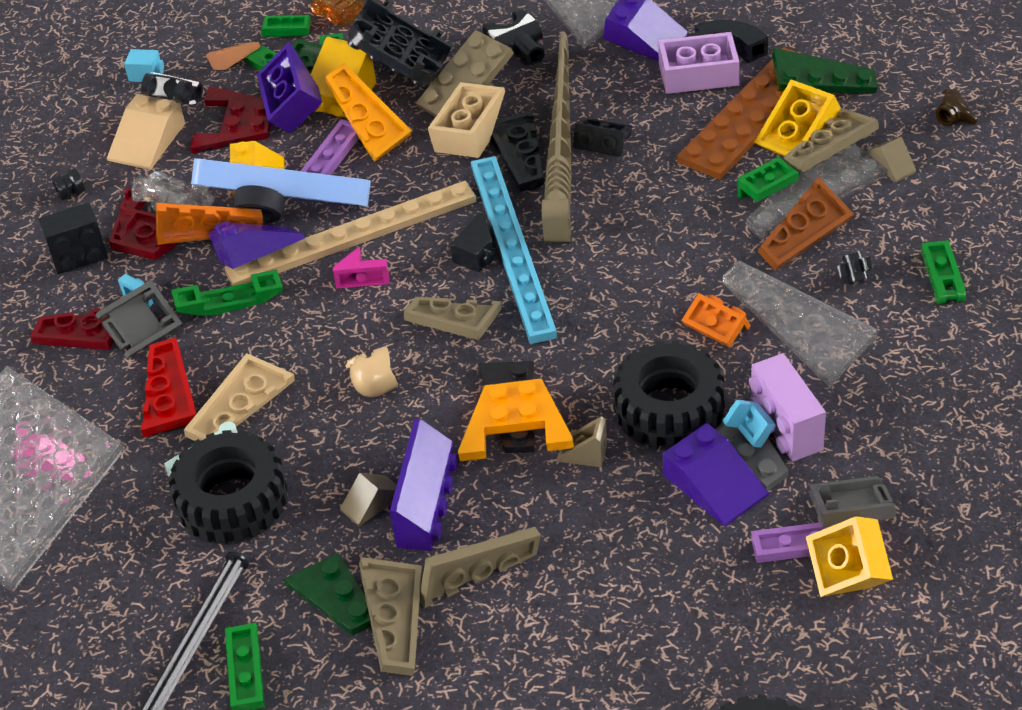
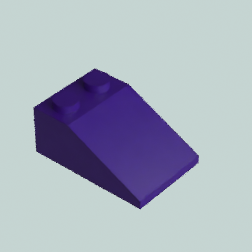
(639, 26)
(288, 90)
(243, 243)
(713, 474)

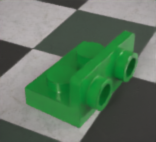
(766, 179)

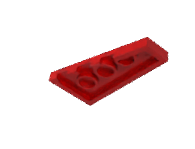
(167, 390)

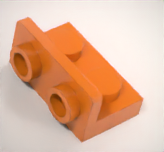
(715, 320)

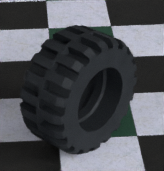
(668, 367)
(233, 514)

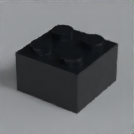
(73, 238)

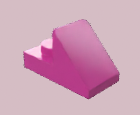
(356, 273)

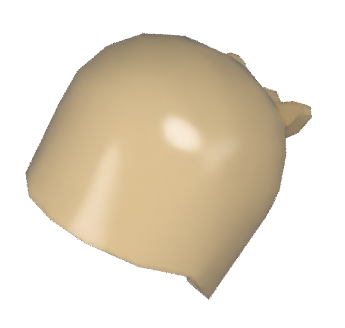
(373, 374)

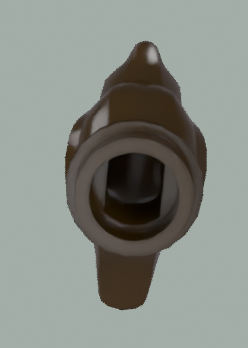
(954, 109)

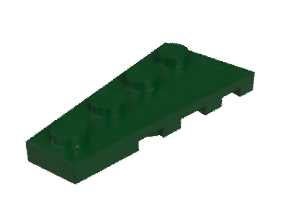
(822, 73)

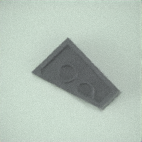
(762, 460)

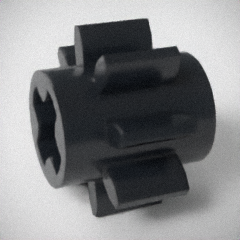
(855, 267)

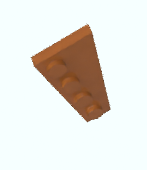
(807, 223)

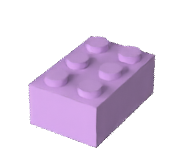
(698, 62)
(790, 405)

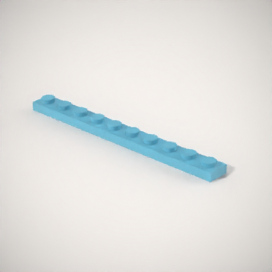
(513, 251)

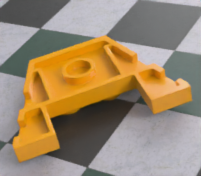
(514, 409)

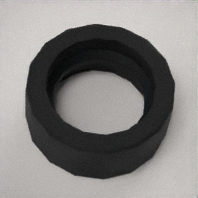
(260, 197)

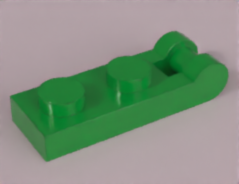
(943, 272)

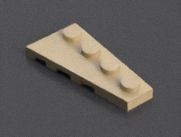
(239, 396)

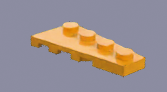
(369, 116)

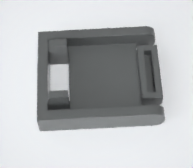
(133, 322)
(852, 498)

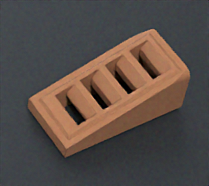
(226, 57)

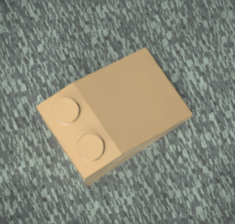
(466, 120)
(146, 131)

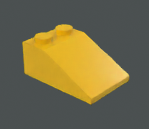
(796, 116)

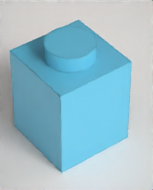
(142, 62)

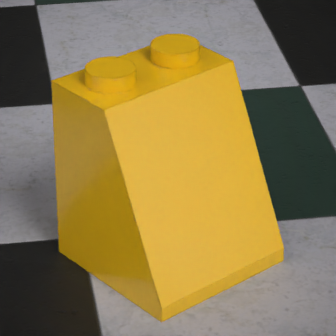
(332, 55)

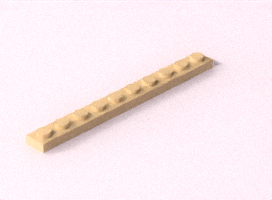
(356, 232)

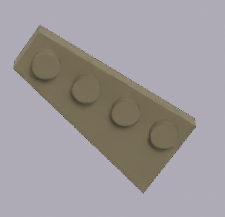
(836, 136)
(475, 562)
(393, 609)

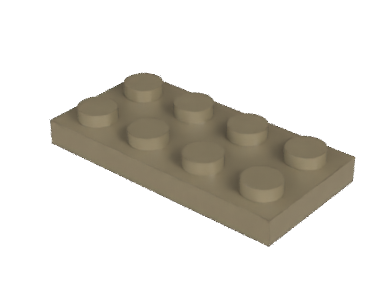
(474, 63)

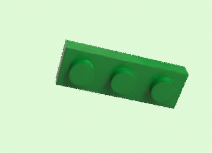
(244, 667)

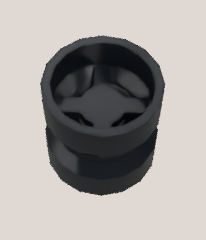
(68, 184)

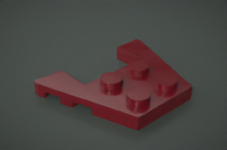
(243, 120)
(136, 231)

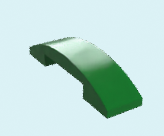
(223, 300)

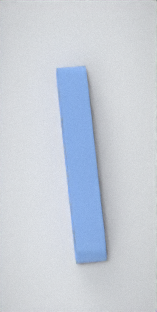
(287, 182)

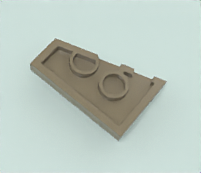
(461, 319)

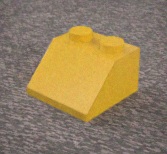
(255, 154)
(849, 556)

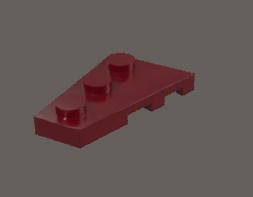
(72, 331)

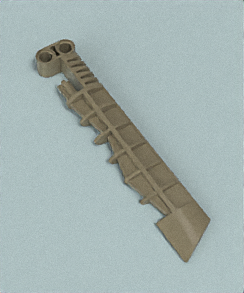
(557, 199)

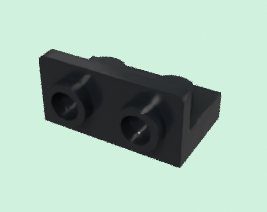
(601, 136)

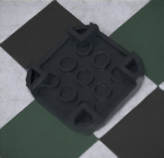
(398, 43)

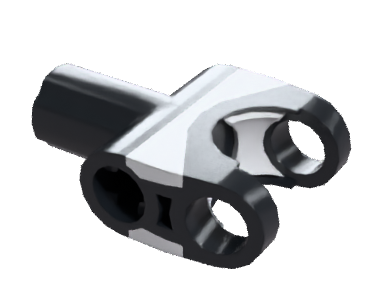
(519, 36)
(180, 89)

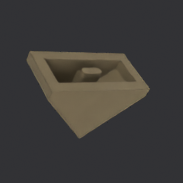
(894, 158)
(589, 445)
(368, 497)

